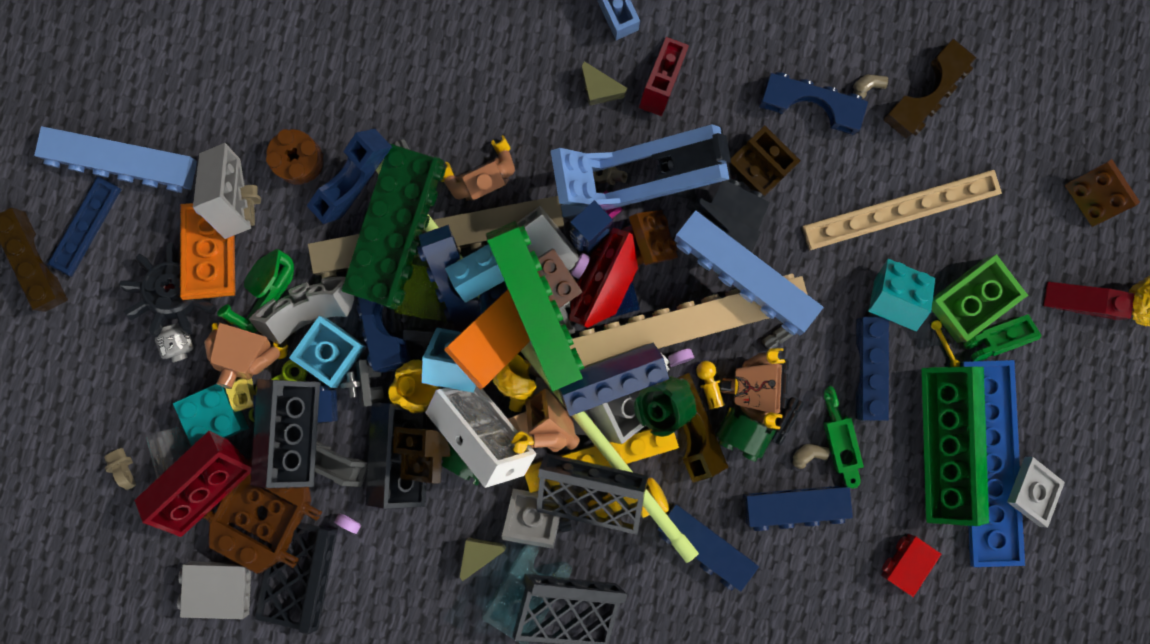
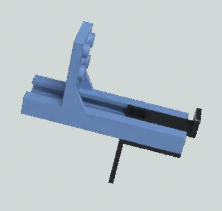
(685, 163)

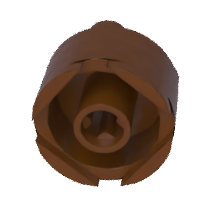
(292, 143)

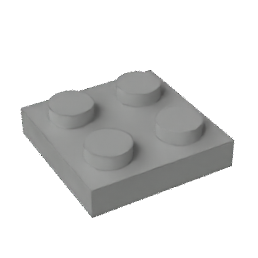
(1036, 492)
(526, 524)

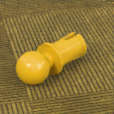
(706, 371)

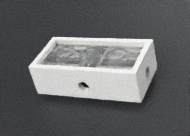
(479, 434)

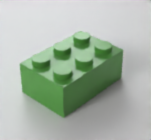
(977, 299)

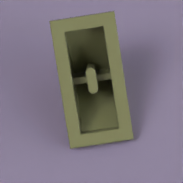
(601, 87)
(478, 554)

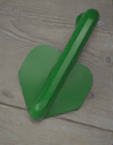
(263, 283)

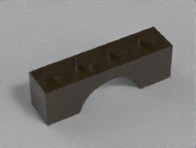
(949, 66)
(36, 280)
(703, 451)

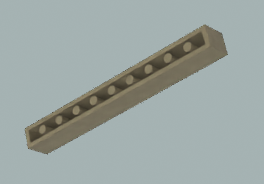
(467, 229)

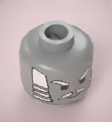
(173, 343)

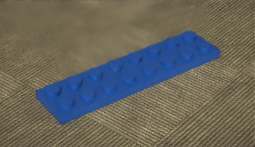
(1002, 538)

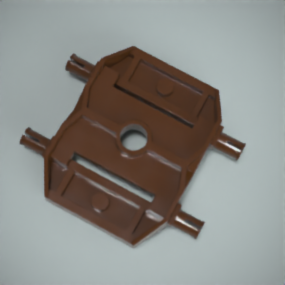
(277, 529)

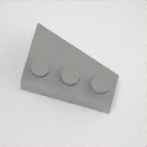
(219, 192)

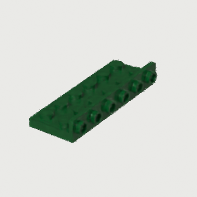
(393, 226)

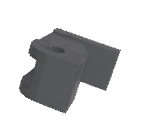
(339, 468)

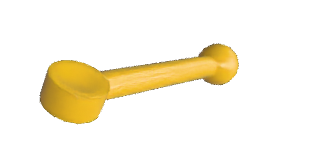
(936, 325)

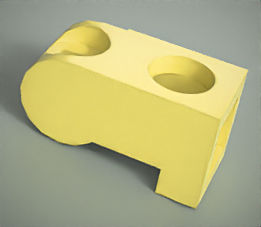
(241, 394)

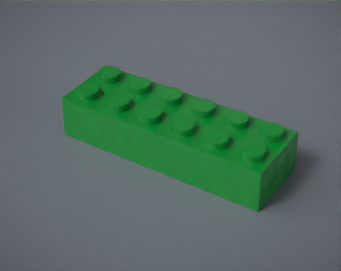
(536, 311)
(955, 446)

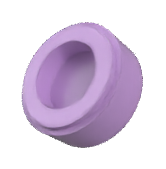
(580, 266)
(680, 357)
(347, 523)

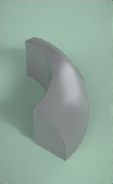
(302, 307)

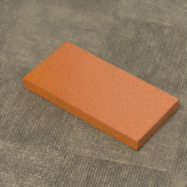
(205, 258)
(489, 341)

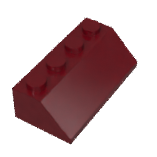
(193, 485)

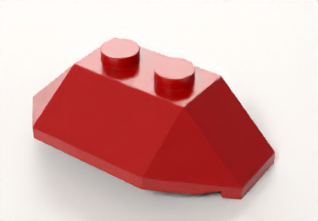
(605, 279)

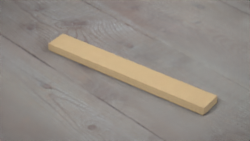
(901, 210)

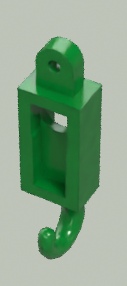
(842, 437)

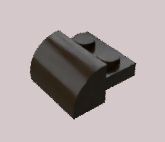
(763, 161)
(420, 453)

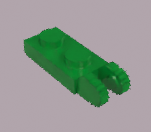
(1004, 337)

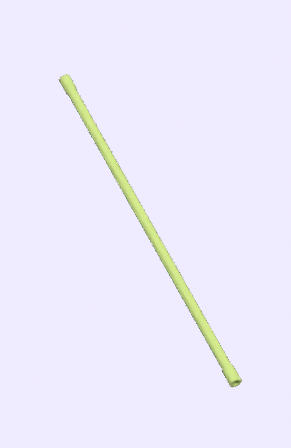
(677, 539)

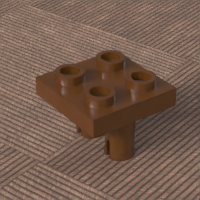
(1102, 193)
(652, 237)
(559, 278)

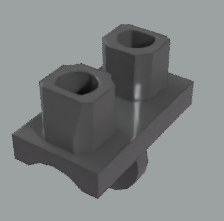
(366, 394)

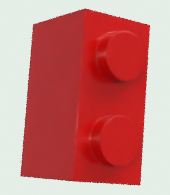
(910, 564)

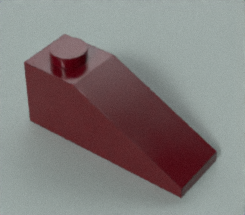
(663, 76)
(1089, 300)

